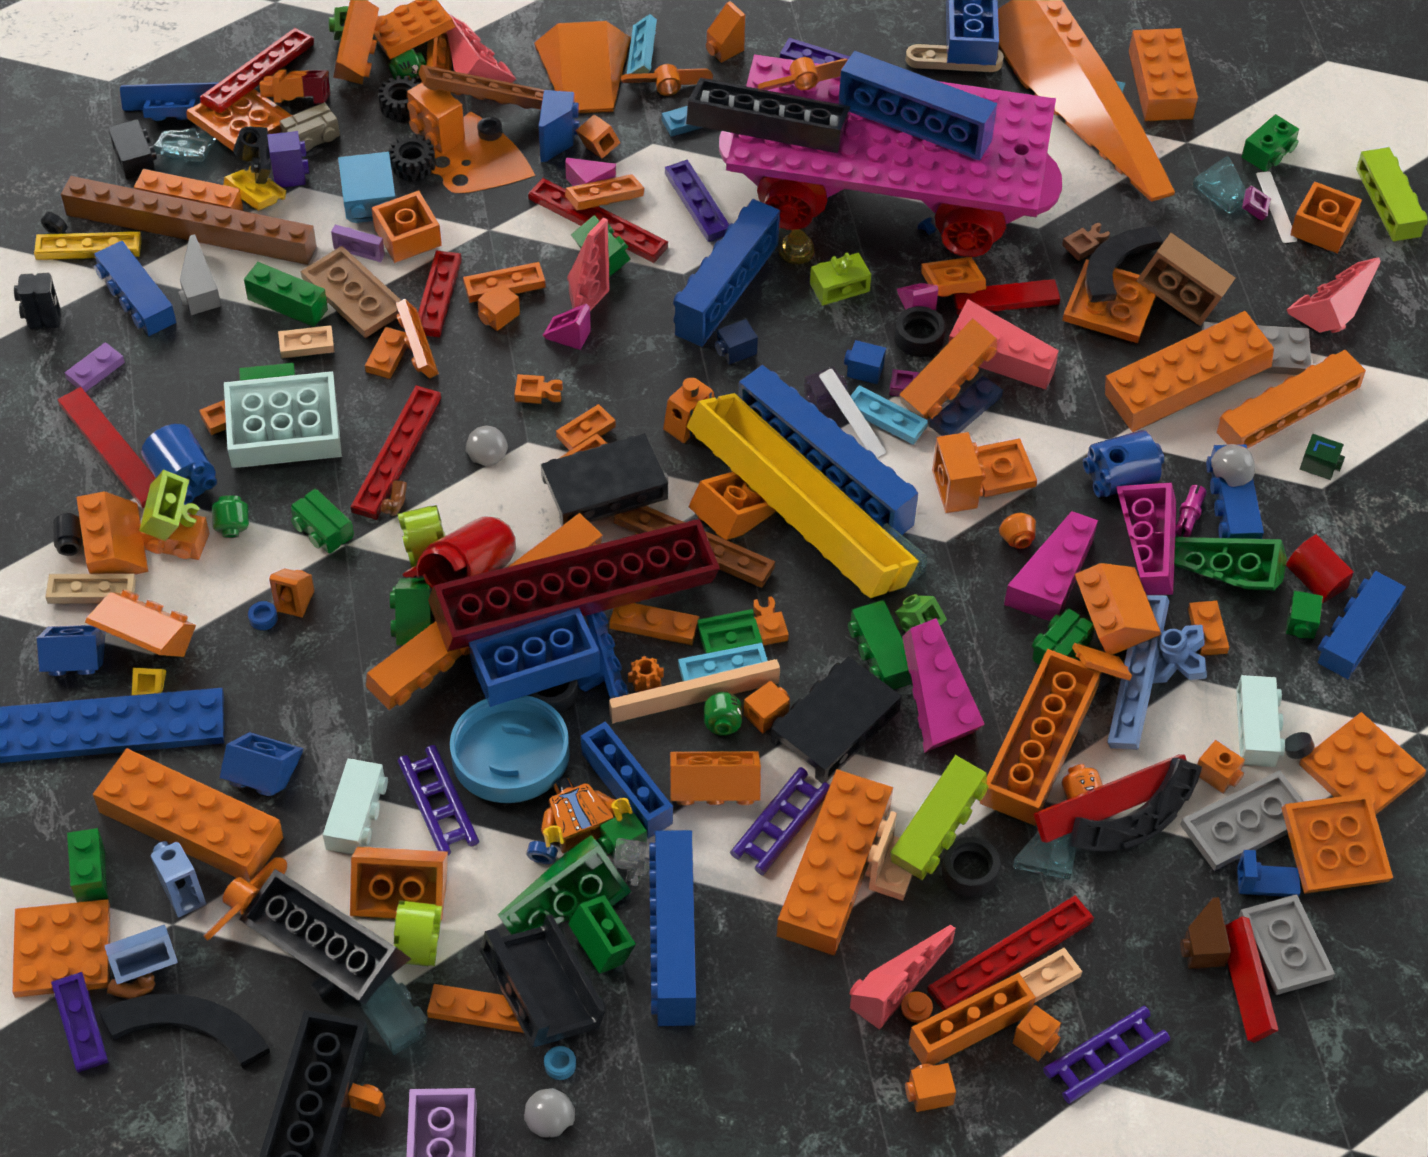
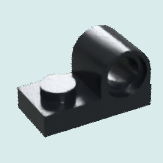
(254, 147)

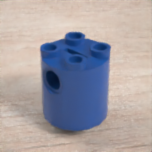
(179, 452)
(1123, 462)

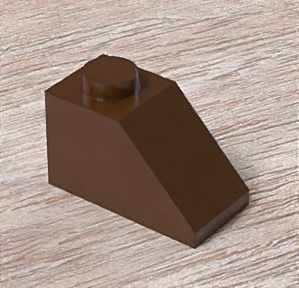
(1206, 939)

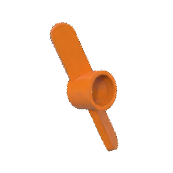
(805, 74)
(669, 78)
(241, 893)

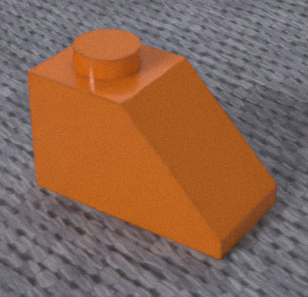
(726, 33)
(291, 591)

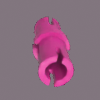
(1190, 511)

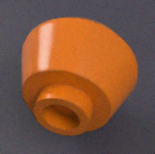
(1018, 530)

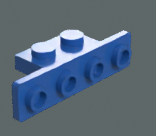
(163, 99)
(609, 664)

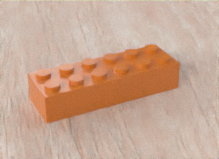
(1189, 371)
(1040, 736)
(188, 812)
(834, 862)

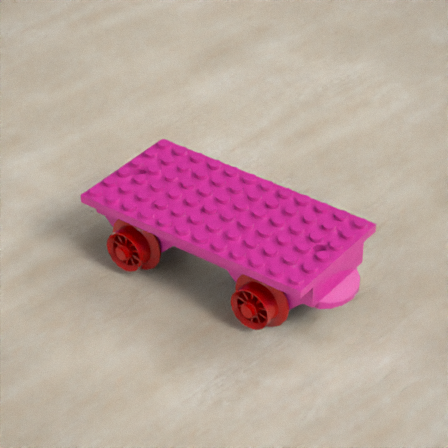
(967, 195)

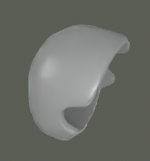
(486, 445)
(1233, 464)
(549, 1112)

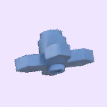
(1178, 652)

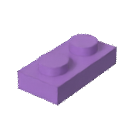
(358, 243)
(94, 367)

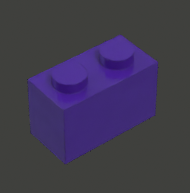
(287, 160)

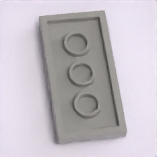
(1290, 346)
(1241, 820)

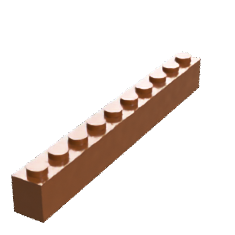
(184, 218)

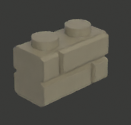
(313, 125)

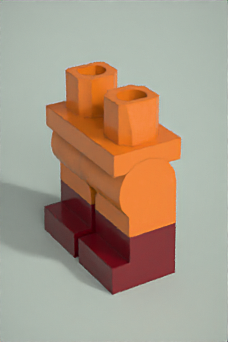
(296, 84)

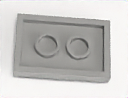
(1288, 945)

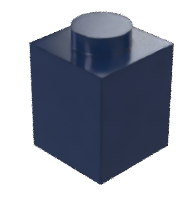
(736, 342)

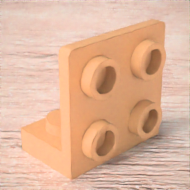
(883, 874)

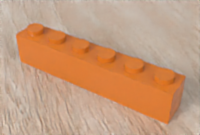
(1291, 400)

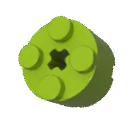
(420, 530)
(418, 931)

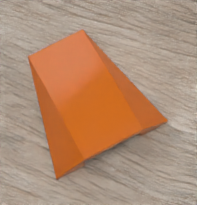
(585, 61)

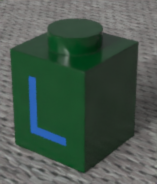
(1322, 457)

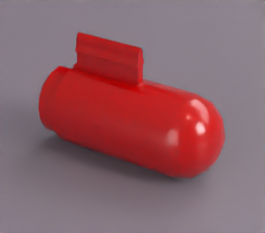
(468, 551)

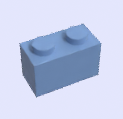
(140, 954)

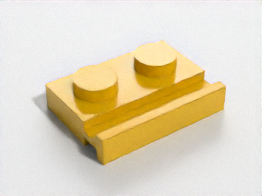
(256, 195)

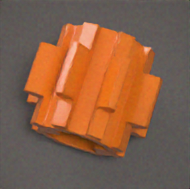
(645, 674)

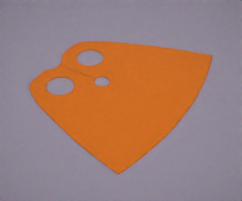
(491, 164)

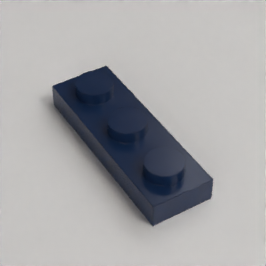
(966, 407)

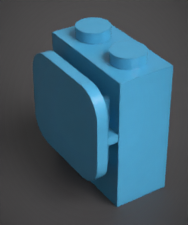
(365, 184)

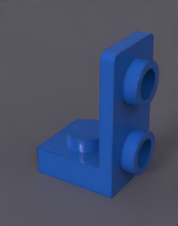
(1266, 880)

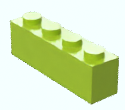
(1391, 194)
(939, 818)

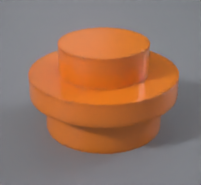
(916, 1007)

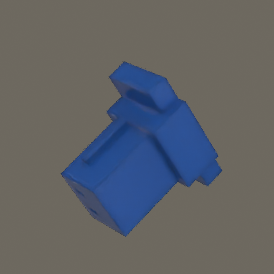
(927, 226)

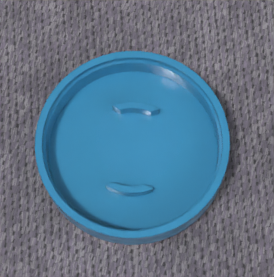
(510, 749)

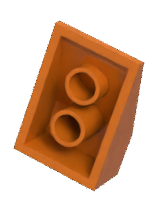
(729, 505)

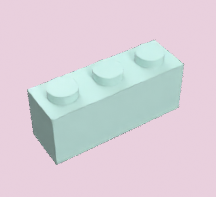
(1259, 720)
(355, 806)

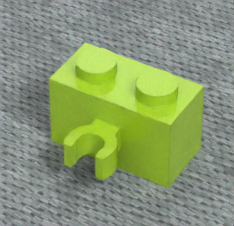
(840, 278)
(166, 506)

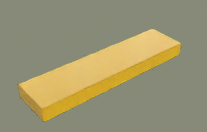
(82, 244)

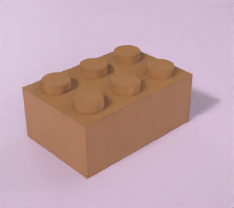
(1185, 279)

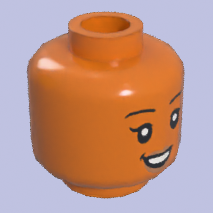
(1080, 780)

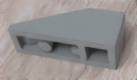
(197, 283)

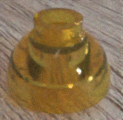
(796, 248)

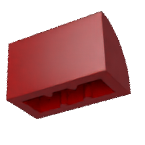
(1320, 568)

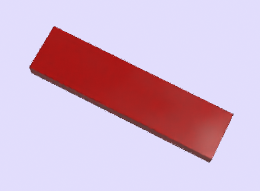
(438, 291)
(1011, 296)
(1249, 981)

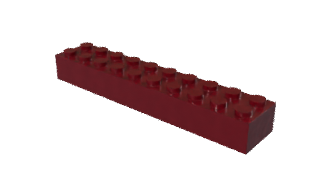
(583, 578)

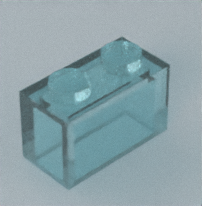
(395, 1016)

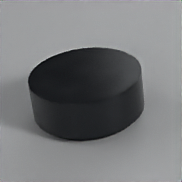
(489, 128)
(53, 223)
(1299, 745)

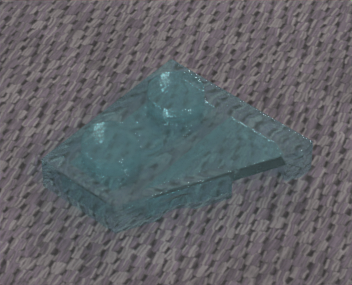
(185, 144)
(1222, 185)
(1047, 858)

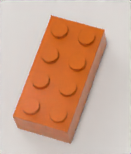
(1163, 74)

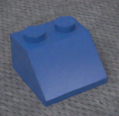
(557, 123)
(70, 649)
(259, 763)

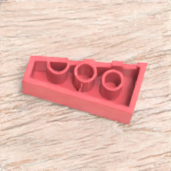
(1017, 352)

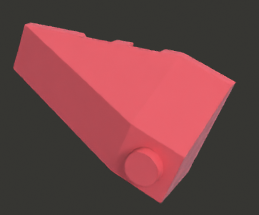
(590, 272)
(1336, 300)
(886, 986)

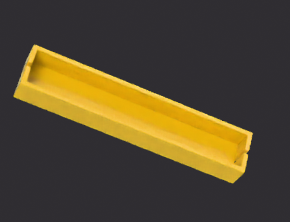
(802, 495)

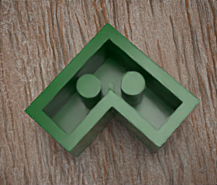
(411, 609)

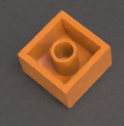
(436, 117)
(1325, 217)
(406, 226)
(958, 472)

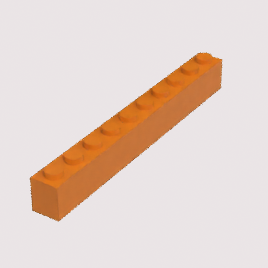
(426, 654)

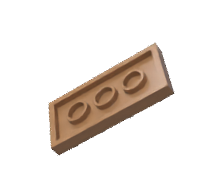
(353, 291)

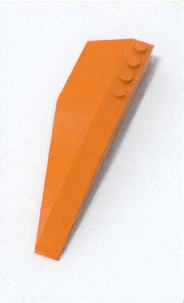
(1060, 63)

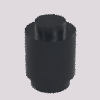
(67, 534)

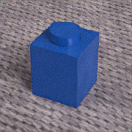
(865, 361)

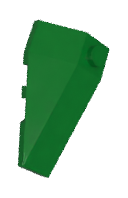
(1236, 561)
(572, 880)

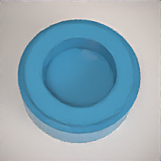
(560, 1062)

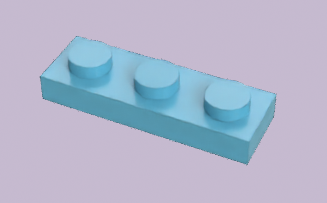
(642, 46)
(889, 415)
(721, 661)

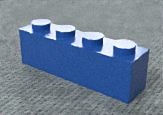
(134, 288)
(1235, 506)
(1360, 625)
(626, 778)

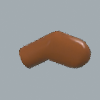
(397, 499)
(137, 988)

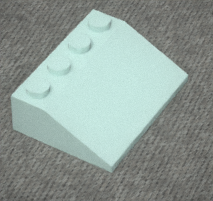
(282, 419)

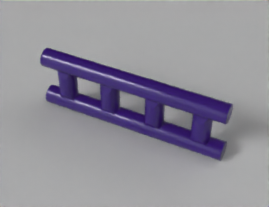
(444, 784)
(782, 838)
(1102, 1072)

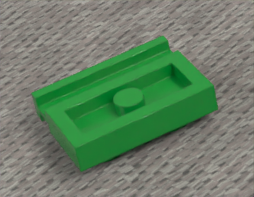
(729, 631)

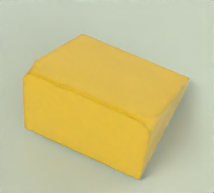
(147, 681)

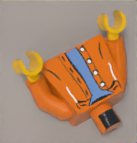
(578, 814)

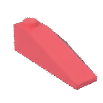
(472, 56)

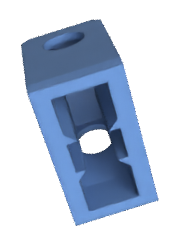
(172, 865)

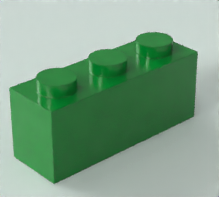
(286, 294)
(880, 644)

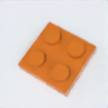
(954, 276)
(1005, 467)

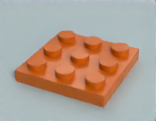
(412, 26)
(248, 111)
(1118, 318)
(1361, 761)
(1337, 843)
(60, 943)

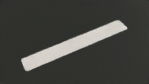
(1276, 207)
(852, 412)

